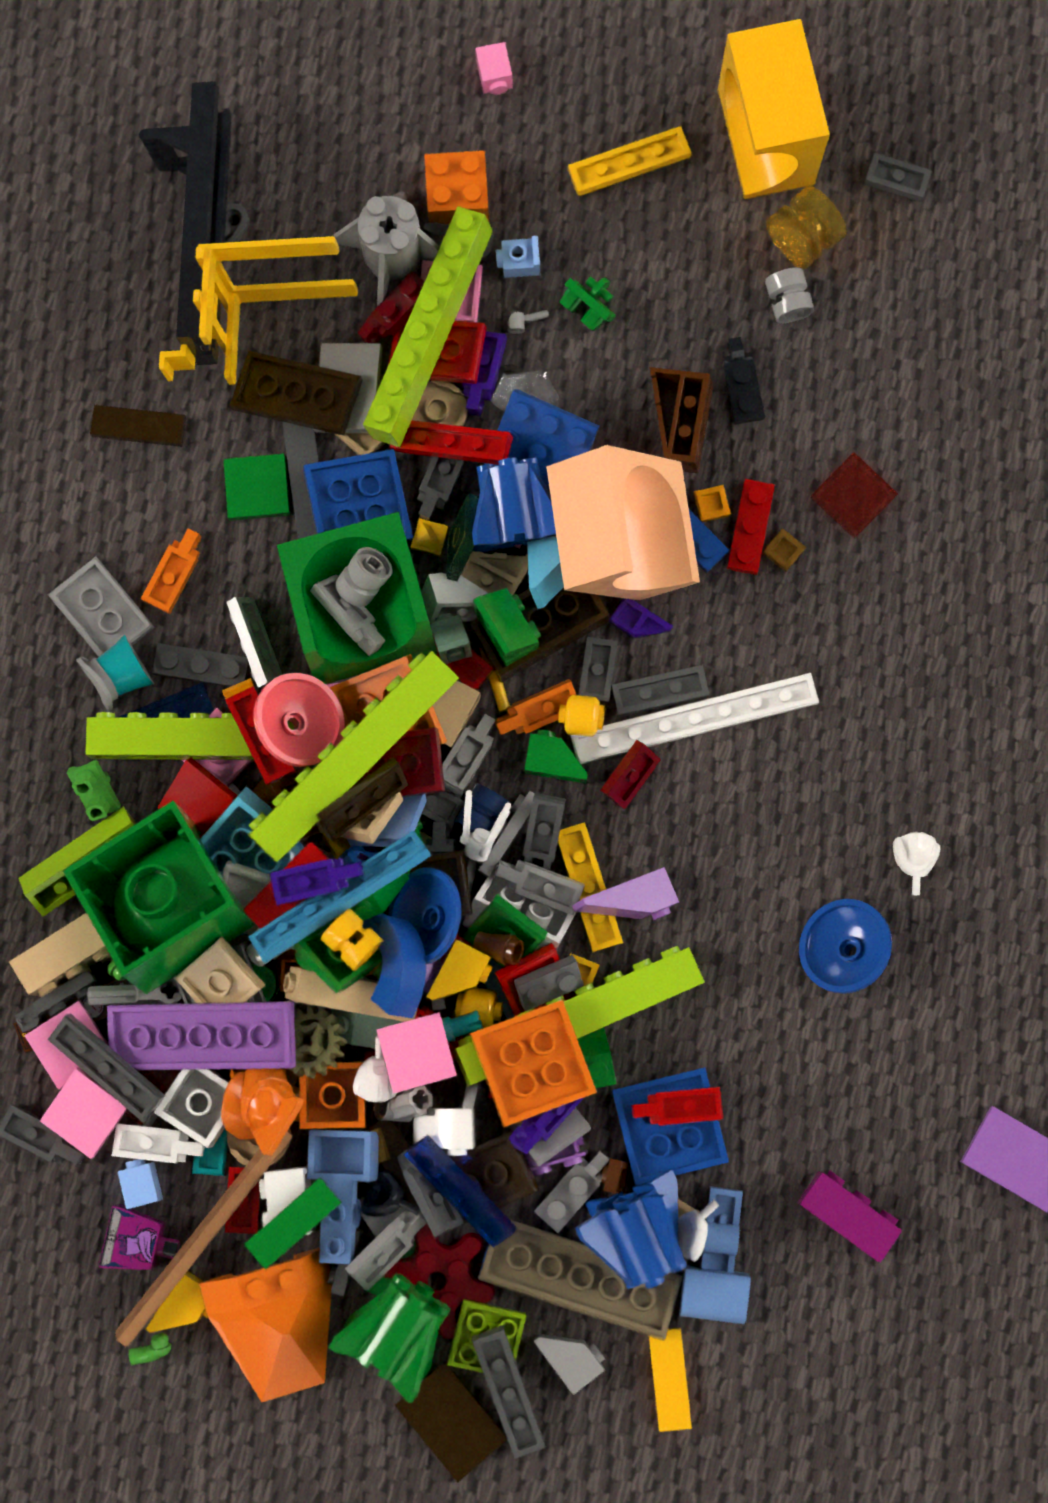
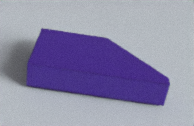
(637, 620)

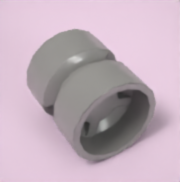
(789, 295)
(363, 576)

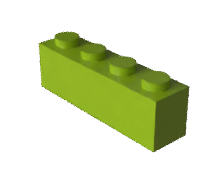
(47, 884)

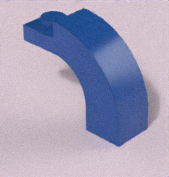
(402, 966)

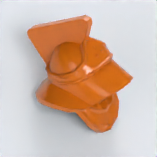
(259, 1106)

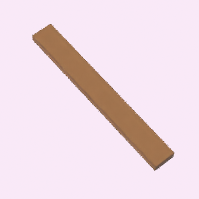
(196, 1244)

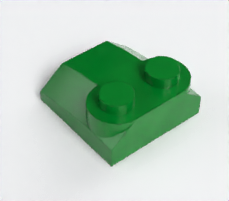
(317, 957)

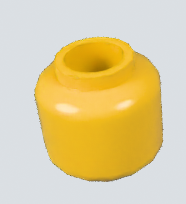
(582, 715)
(483, 1001)

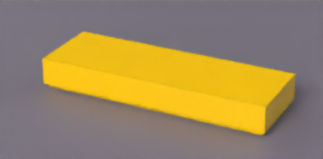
(670, 1382)

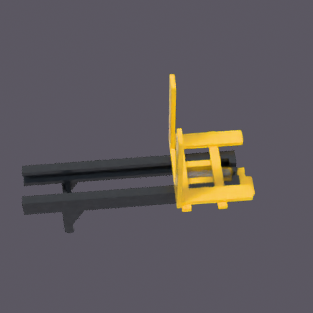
(202, 275)

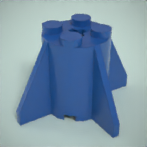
(511, 505)
(637, 1232)

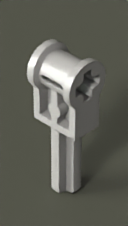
(132, 995)

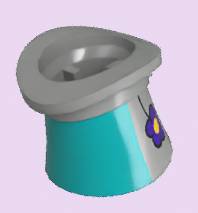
(116, 672)

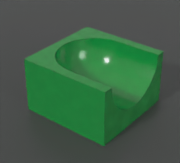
(396, 607)
(156, 898)

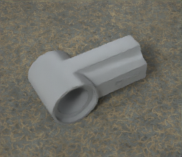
(404, 1105)

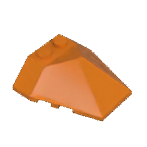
(275, 1322)

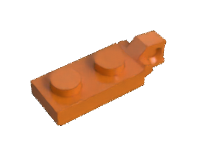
(173, 572)
(536, 709)

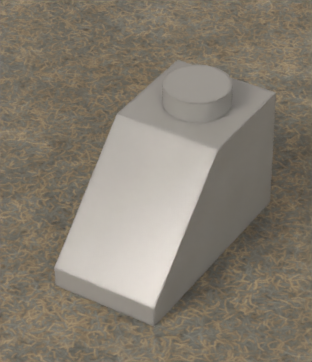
(571, 1359)

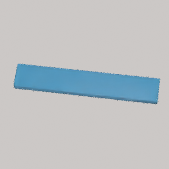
(321, 909)

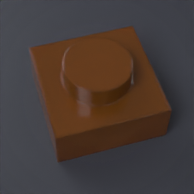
(615, 1176)

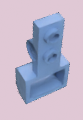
(341, 1161)
(715, 1288)

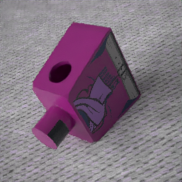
(135, 1241)

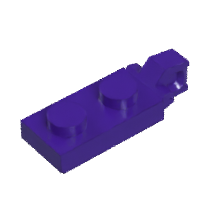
(488, 372)
(312, 879)
(540, 1126)

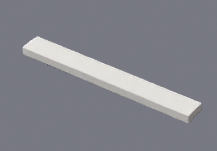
(697, 718)

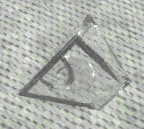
(533, 383)

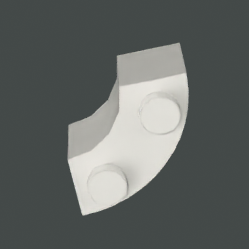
(448, 1128)

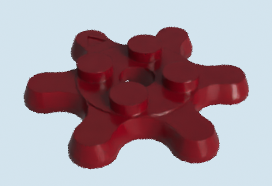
(454, 1263)

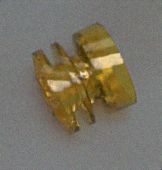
(806, 227)

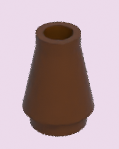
(501, 947)

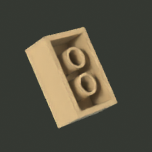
(60, 957)

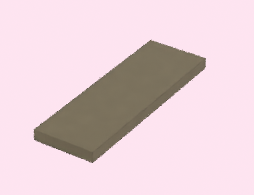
(578, 1280)

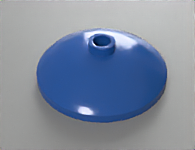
(432, 907)
(832, 934)

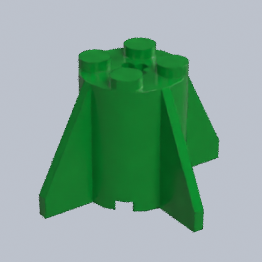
(395, 1334)

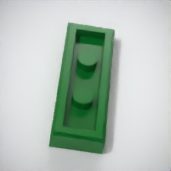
(292, 1223)

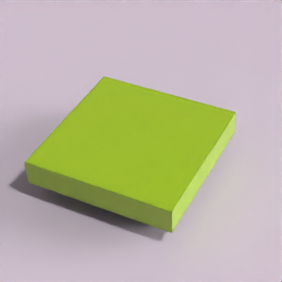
(478, 1318)

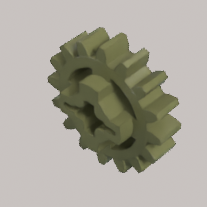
(326, 1040)

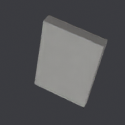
(361, 360)
(100, 607)

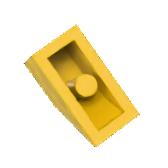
(460, 971)
(181, 1306)

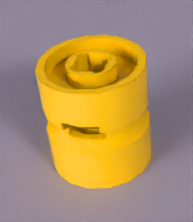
(343, 930)

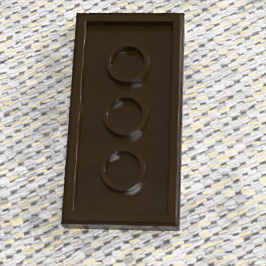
(296, 393)

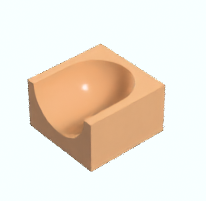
(622, 524)

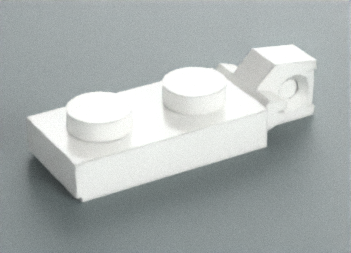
(153, 1144)

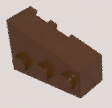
(682, 413)

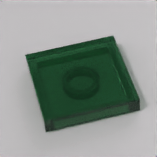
(460, 538)

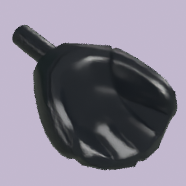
(386, 1196)

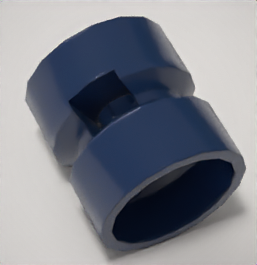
(484, 810)

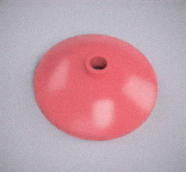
(310, 708)

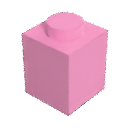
(494, 68)

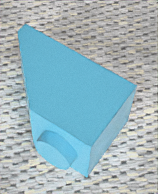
(544, 570)

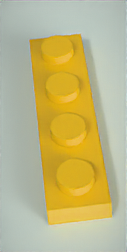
(629, 161)
(584, 868)

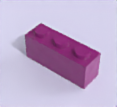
(850, 1215)

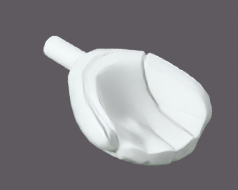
(916, 856)
(373, 1079)
(694, 1231)

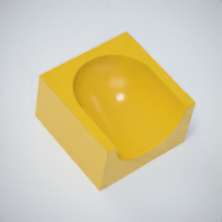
(772, 108)

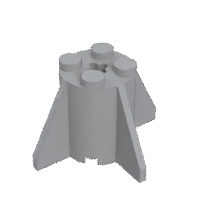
(389, 239)

